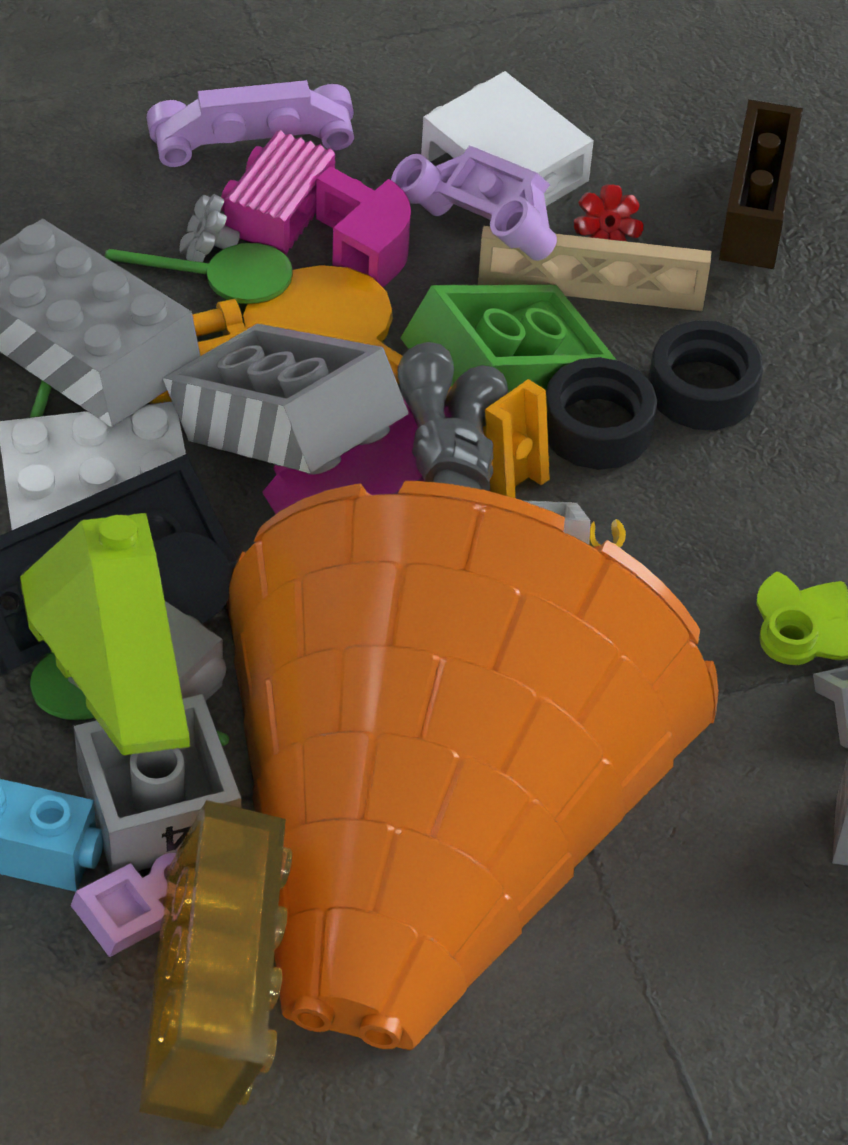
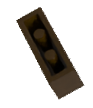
(760, 184)

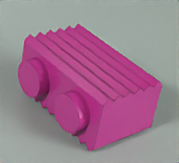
(276, 191)

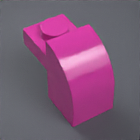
(367, 224)

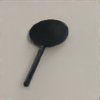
(194, 574)

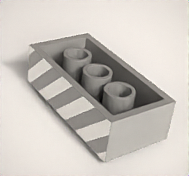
(88, 323)
(287, 397)

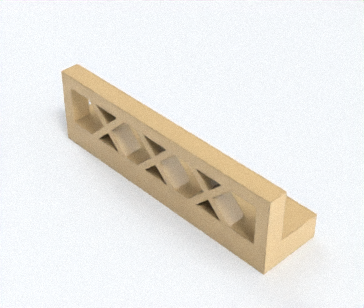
(603, 270)

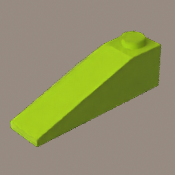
(108, 625)

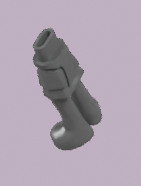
(450, 423)

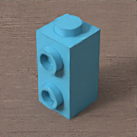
(47, 835)

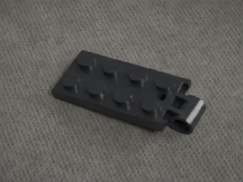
(167, 495)

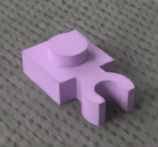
(124, 905)

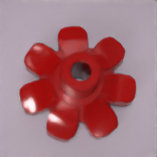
(608, 215)

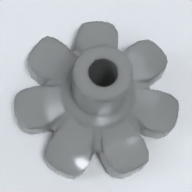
(207, 229)

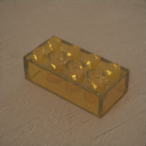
(216, 967)

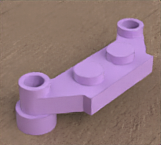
(249, 115)
(486, 186)

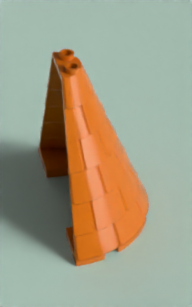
(446, 729)

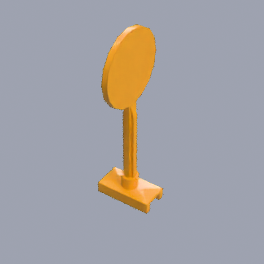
(358, 309)

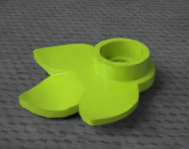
(811, 617)

